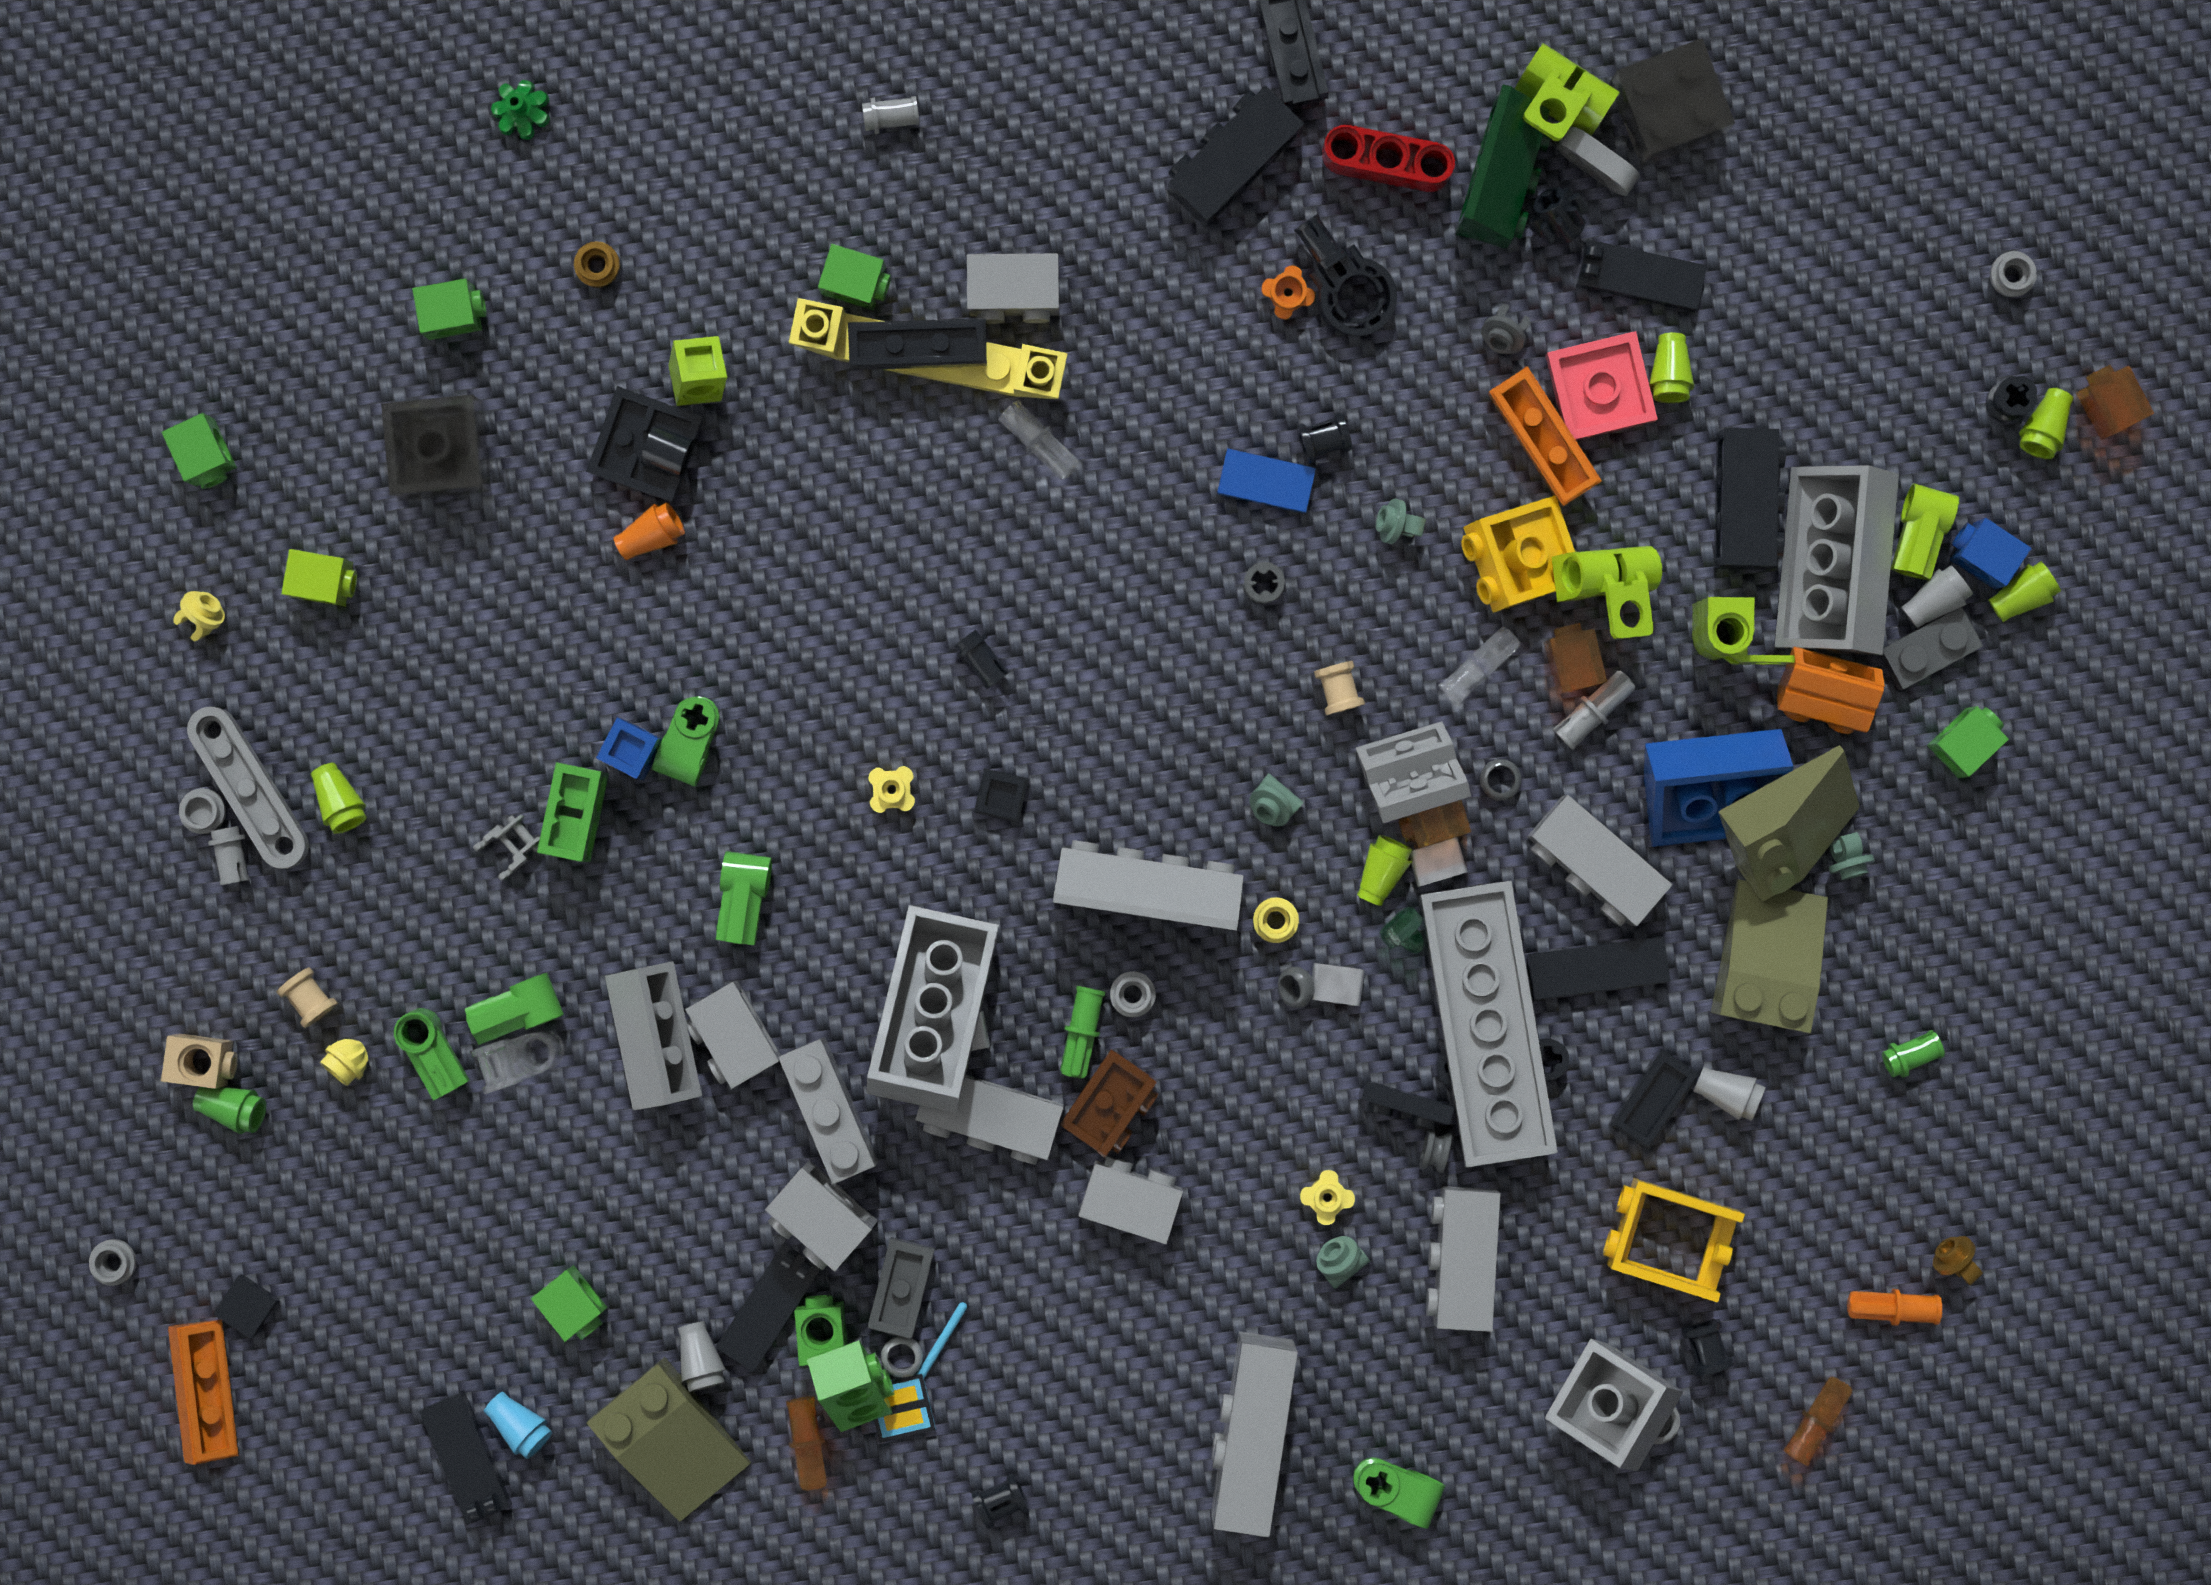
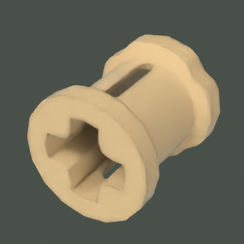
(1339, 687)
(306, 997)

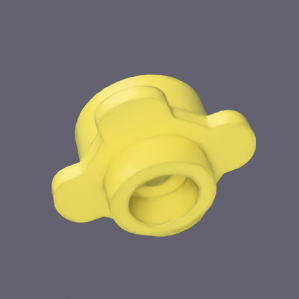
(882, 780)
(1327, 1184)

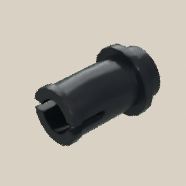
(981, 659)

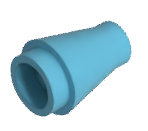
(519, 1426)

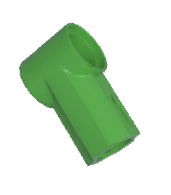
(744, 885)
(525, 1006)
(433, 1058)

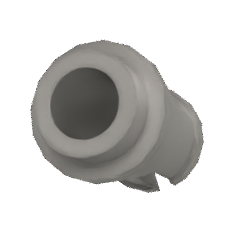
(890, 113)
(229, 855)

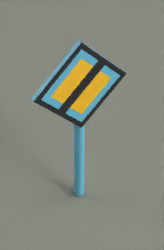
(911, 1402)

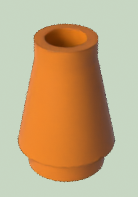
(651, 531)

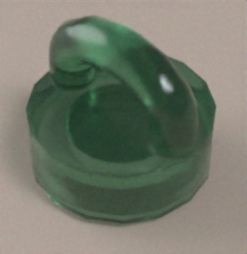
(1404, 930)

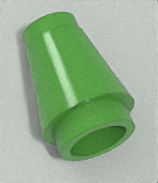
(232, 1107)

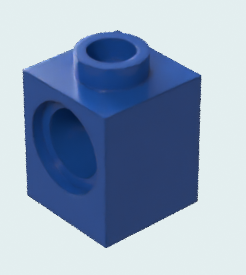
(1988, 552)
(629, 749)

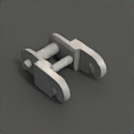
(500, 832)

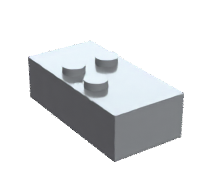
(932, 1009)
(1253, 1434)

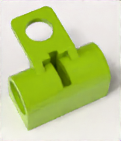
(1567, 90)
(1612, 573)
(1738, 618)

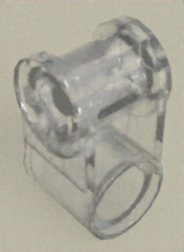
(511, 1062)

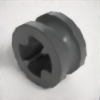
(1262, 569)
(1435, 1150)

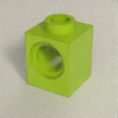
(697, 370)
(319, 578)

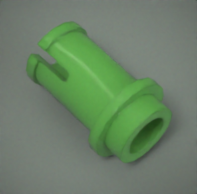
(1912, 1054)

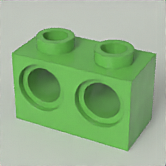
(573, 812)
(851, 1385)

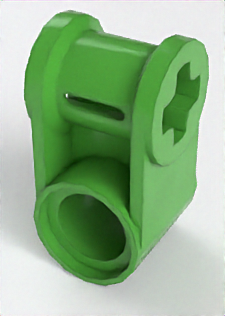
(686, 749)
(1404, 1494)

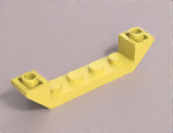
(1009, 370)

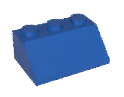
(1700, 776)

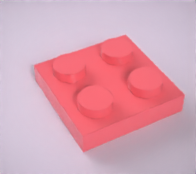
(1601, 386)

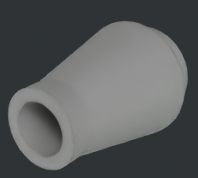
(1937, 597)
(1730, 1092)
(699, 1358)

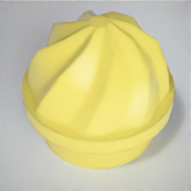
(345, 1060)

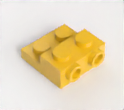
(1516, 552)

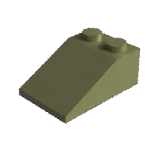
(1790, 823)
(1772, 958)
(668, 1440)

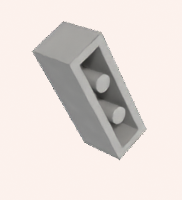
(1598, 862)
(653, 1036)
(828, 1110)
(1000, 1117)
(1464, 1258)

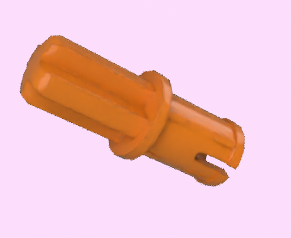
(1895, 1307)

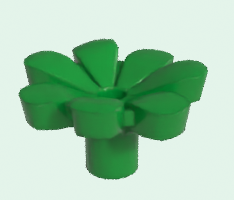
(521, 109)

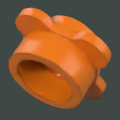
(1289, 279)

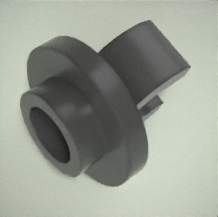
(1503, 333)

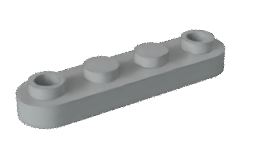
(247, 787)

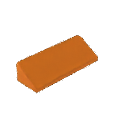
(1544, 436)
(203, 1391)

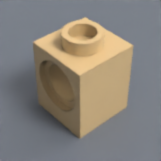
(179, 1065)

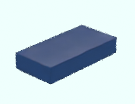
(1266, 481)

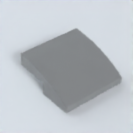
(1413, 772)

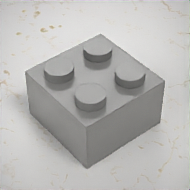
(820, 1217)
(1613, 1405)

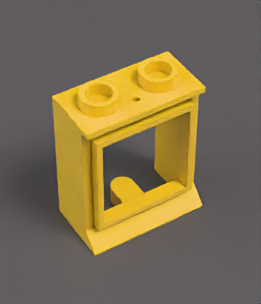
(1716, 1253)

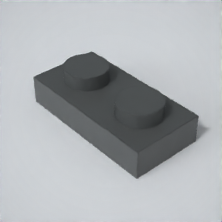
(1930, 648)
(901, 1287)

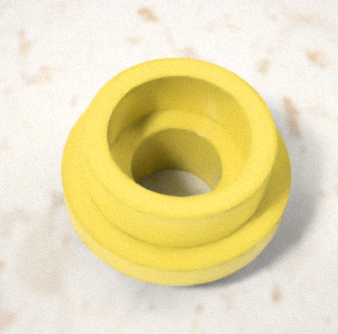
(1290, 924)

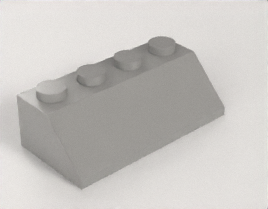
(1837, 559)
(1148, 887)

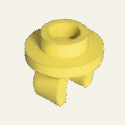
(202, 610)

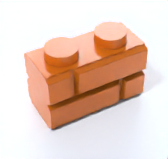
(1830, 691)

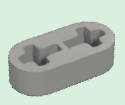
(1598, 161)

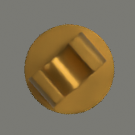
(1956, 1256)

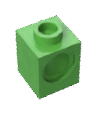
(854, 277)
(449, 308)
(199, 451)
(1969, 741)
(570, 1305)
(817, 1307)

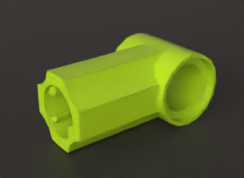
(1926, 519)

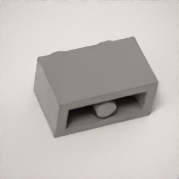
(1013, 286)
(732, 1035)
(1131, 1200)

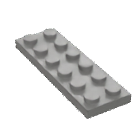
(1488, 1024)

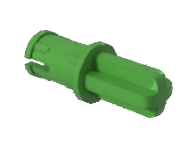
(1081, 1032)

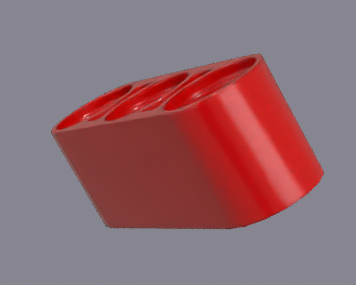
(1409, 150)

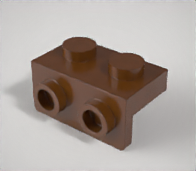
(1109, 1104)

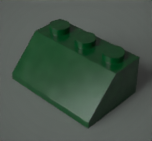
(1503, 172)

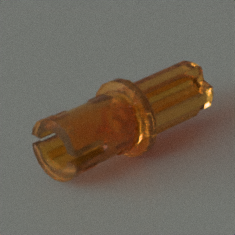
(1818, 1420)
(807, 1443)

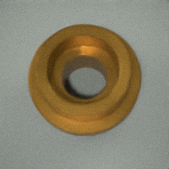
(590, 252)

